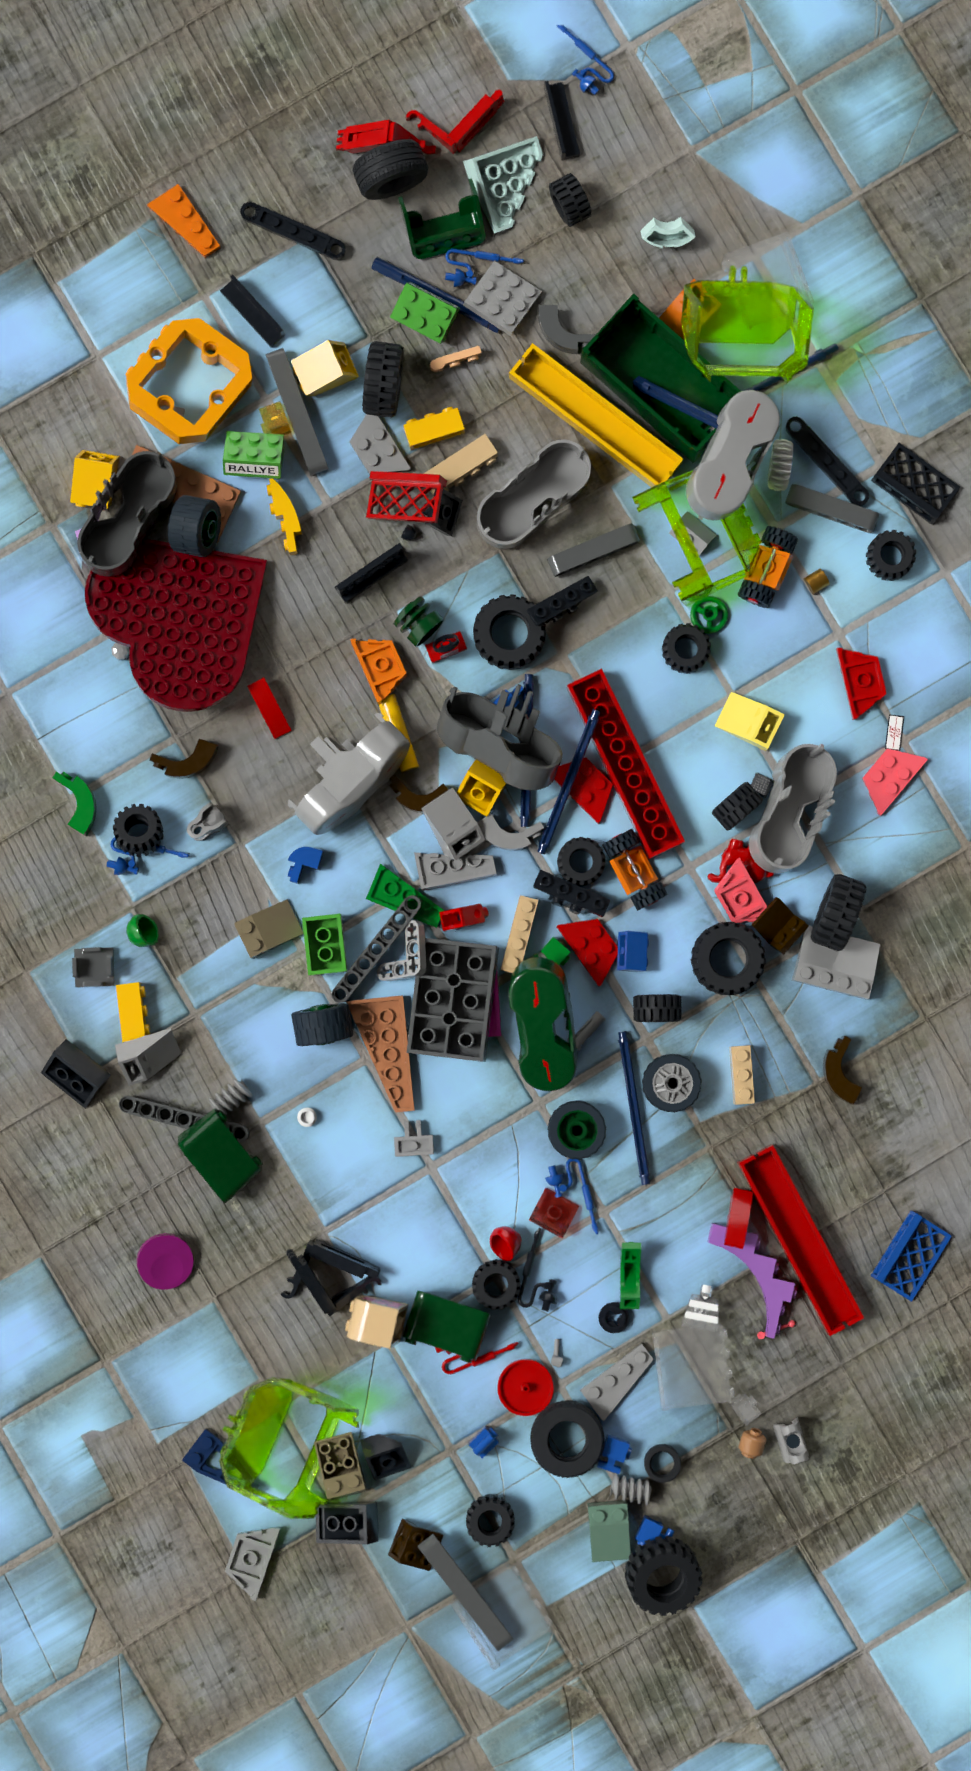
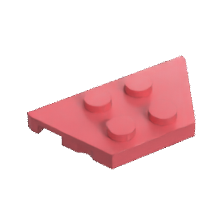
(890, 776)
(740, 894)

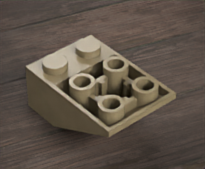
(340, 1466)

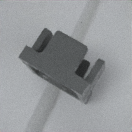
(93, 967)

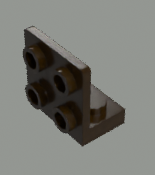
(779, 926)
(406, 1542)

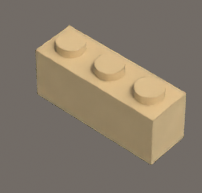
(741, 1075)

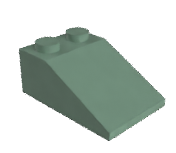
(609, 1530)

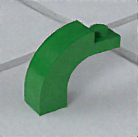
(86, 804)
(630, 1275)

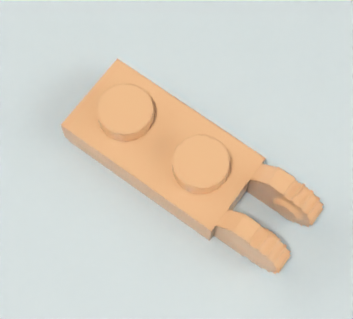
(455, 358)

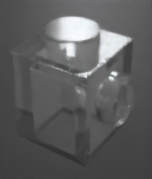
(745, 1408)

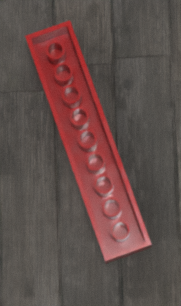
(626, 765)

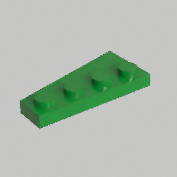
(391, 891)

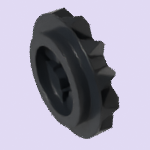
(610, 1326)

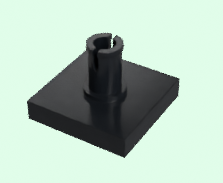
(448, 513)

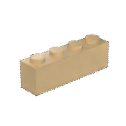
(465, 462)
(519, 933)

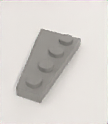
(439, 870)
(613, 1384)

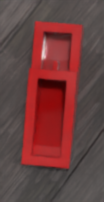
(269, 708)
(738, 1218)

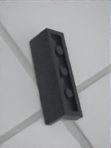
(561, 120)
(252, 312)

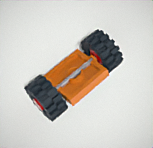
(769, 567)
(634, 869)

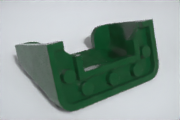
(218, 1155)
(446, 1326)

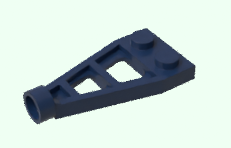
(201, 1450)

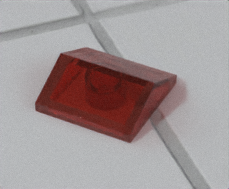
(553, 1213)

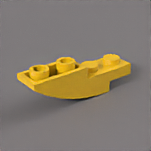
(284, 510)

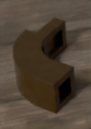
(193, 765)
(413, 801)
(833, 1073)

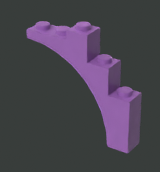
(763, 1268)

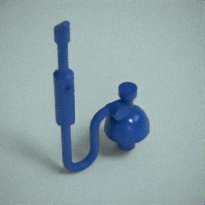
(587, 81)
(459, 276)
(121, 864)
(556, 1179)

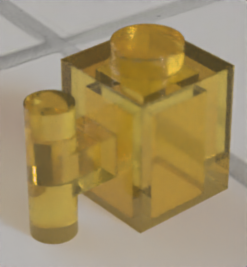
(274, 419)

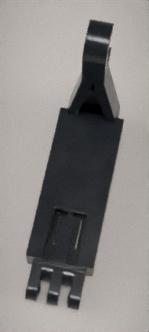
(336, 1258)
(319, 1293)

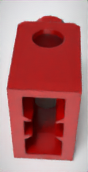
(468, 915)

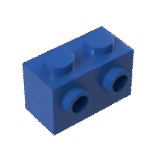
(632, 951)

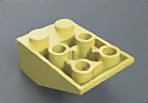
(749, 721)

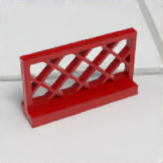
(410, 481)

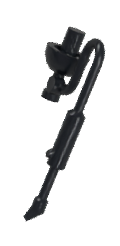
(547, 1296)

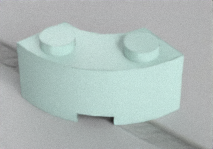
(668, 233)

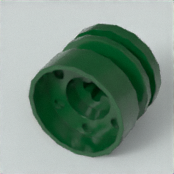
(417, 619)

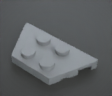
(377, 448)
(251, 1558)

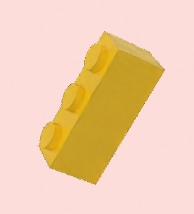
(433, 428)
(132, 1011)

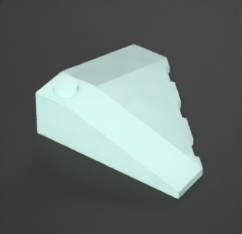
(502, 178)

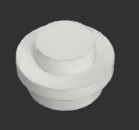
(307, 1117)

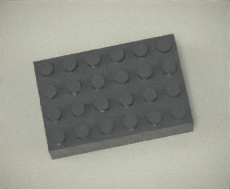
(453, 1000)

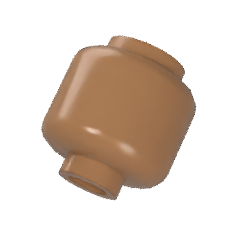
(752, 1443)

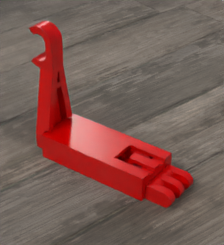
(467, 127)
(371, 135)

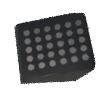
(761, 784)

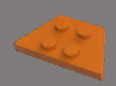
(380, 665)

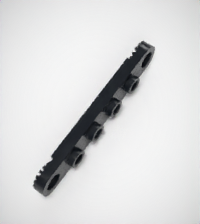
(292, 230)
(827, 461)

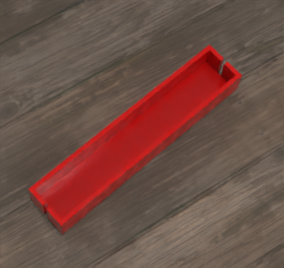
(800, 1240)

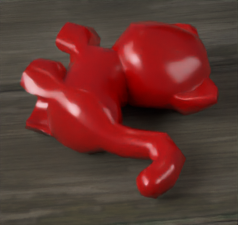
(731, 854)

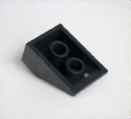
(347, 1523)

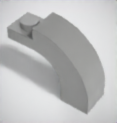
(508, 841)

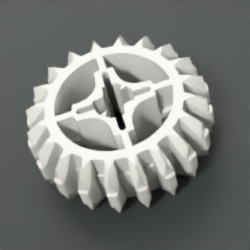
(780, 465)

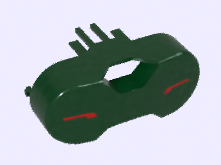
(538, 997)

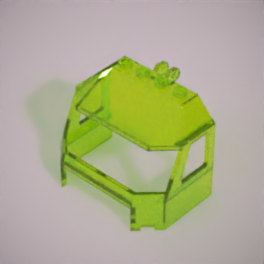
(746, 315)
(738, 527)
(256, 1432)

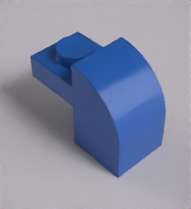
(302, 857)

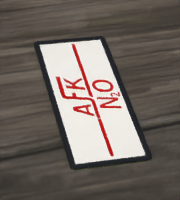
(894, 732)

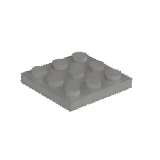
(502, 298)

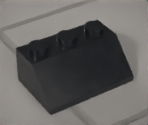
(75, 1073)

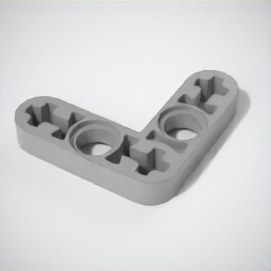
(410, 963)

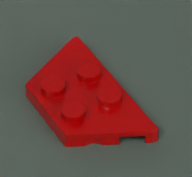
(861, 680)
(589, 788)
(591, 946)

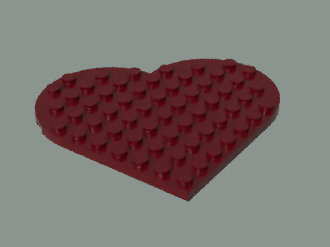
(182, 620)

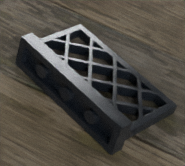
(904, 494)
(371, 573)

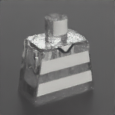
(702, 1311)

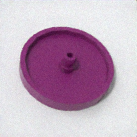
(164, 1261)

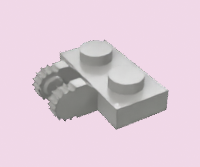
(413, 1145)

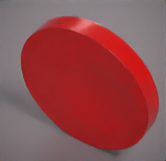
(525, 1387)

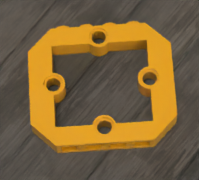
(168, 420)

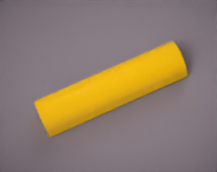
(391, 712)

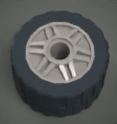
(687, 1083)

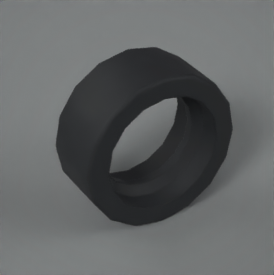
(676, 1468)

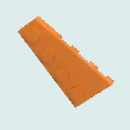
(181, 215)

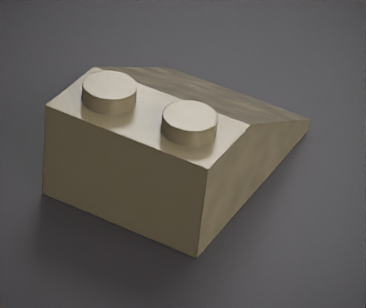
(268, 928)

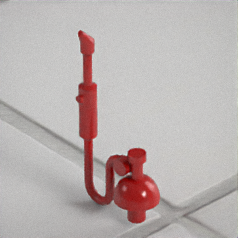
(481, 1359)

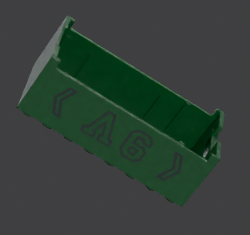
(644, 346)

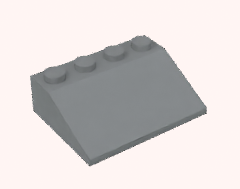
(838, 971)

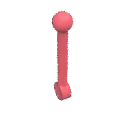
(791, 1323)

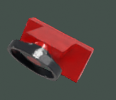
(446, 646)

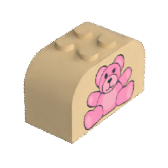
(376, 1321)

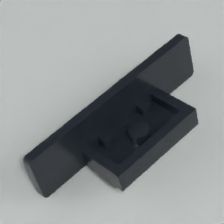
(562, 602)
(570, 895)

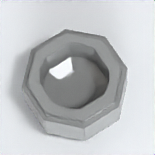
(120, 652)

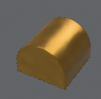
(816, 581)

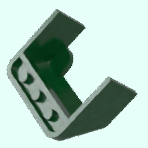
(447, 231)

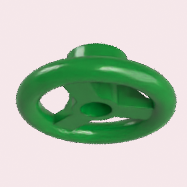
(721, 606)

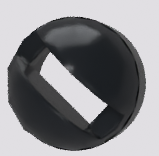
(409, 533)

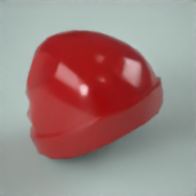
(505, 1242)

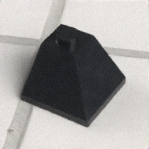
(384, 1456)

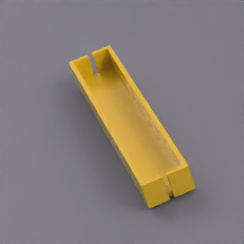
(595, 417)

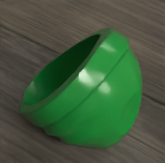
(142, 931)

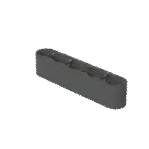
(832, 508)
(593, 550)

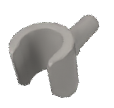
(556, 1360)

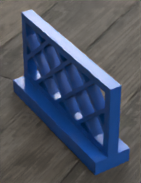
(896, 1249)

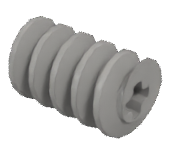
(230, 1097)
(630, 1489)

